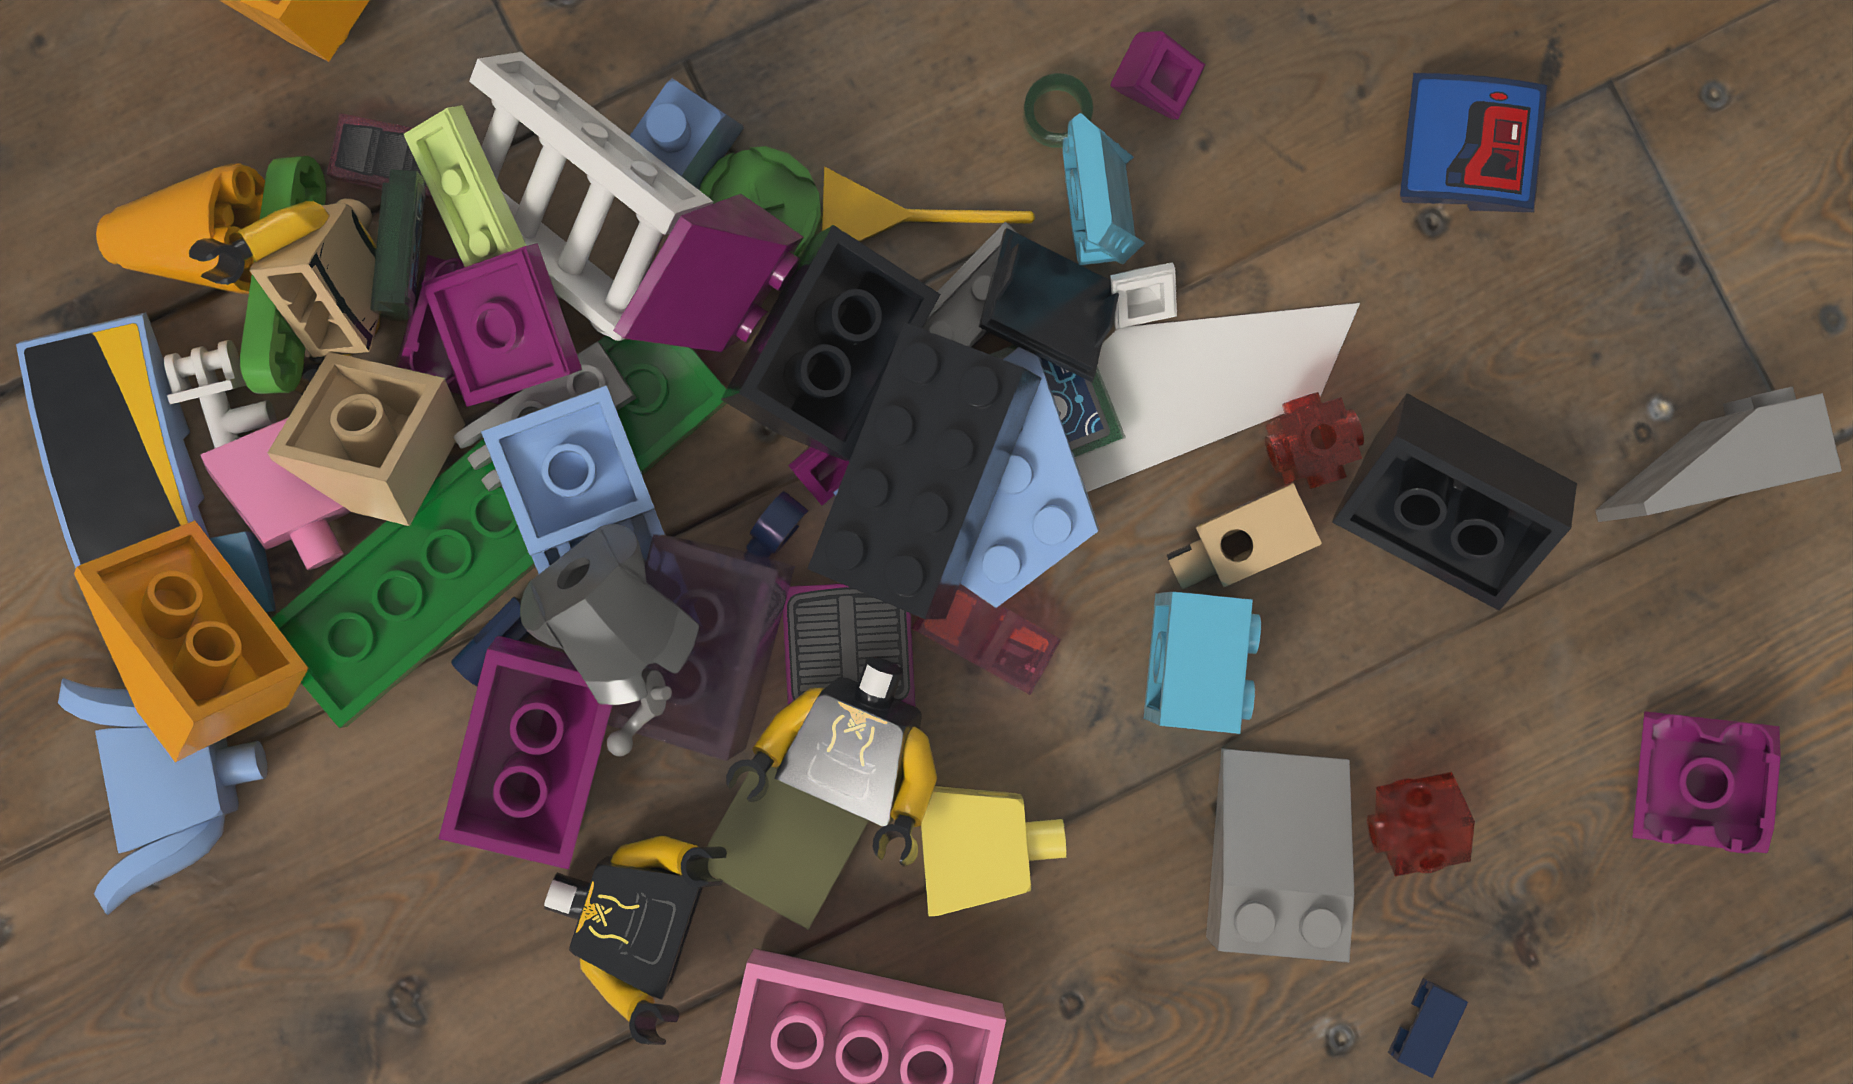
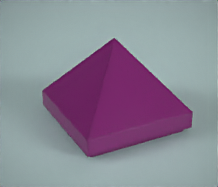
(819, 472)

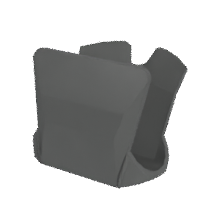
(608, 615)

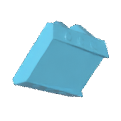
(1098, 195)

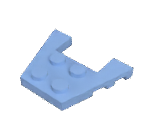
(1039, 504)

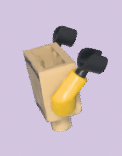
(314, 269)

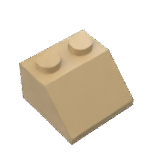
(370, 436)

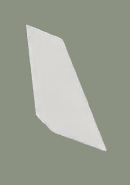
(1208, 380)

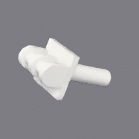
(221, 420)

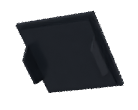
(1048, 305)

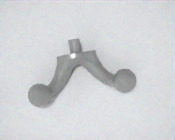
(621, 741)

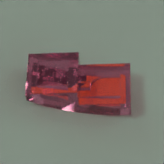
(992, 639)

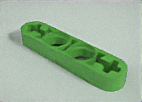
(270, 349)

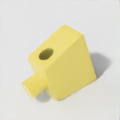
(982, 847)

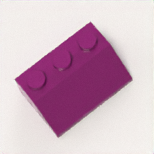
(526, 756)

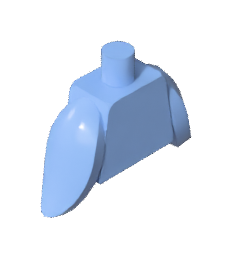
(152, 800)

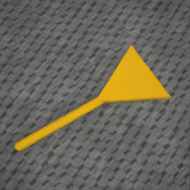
(865, 213)

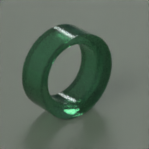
(1051, 82)

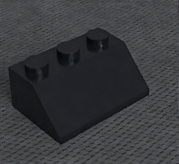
(828, 343)
(1456, 503)

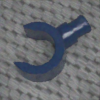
(775, 526)

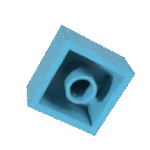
(1201, 662)

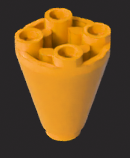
(160, 228)

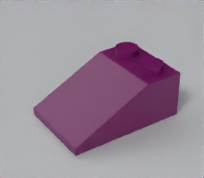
(712, 277)

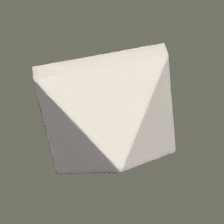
(1144, 295)

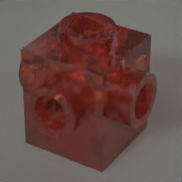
(1291, 445)
(1422, 824)

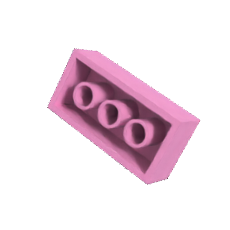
(852, 1027)

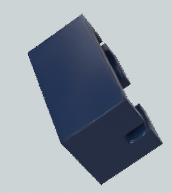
(1431, 1030)

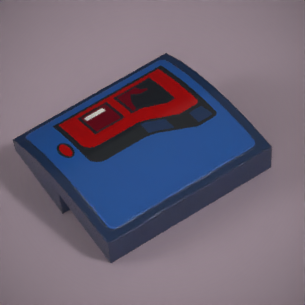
(1473, 142)

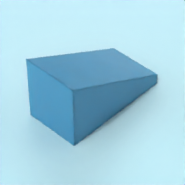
(250, 563)

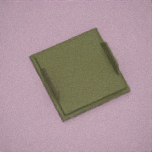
(784, 847)

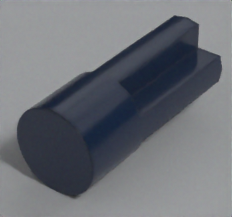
(505, 624)

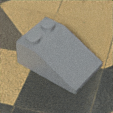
(1752, 448)
(1282, 856)

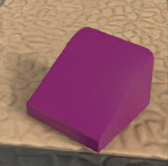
(1158, 73)

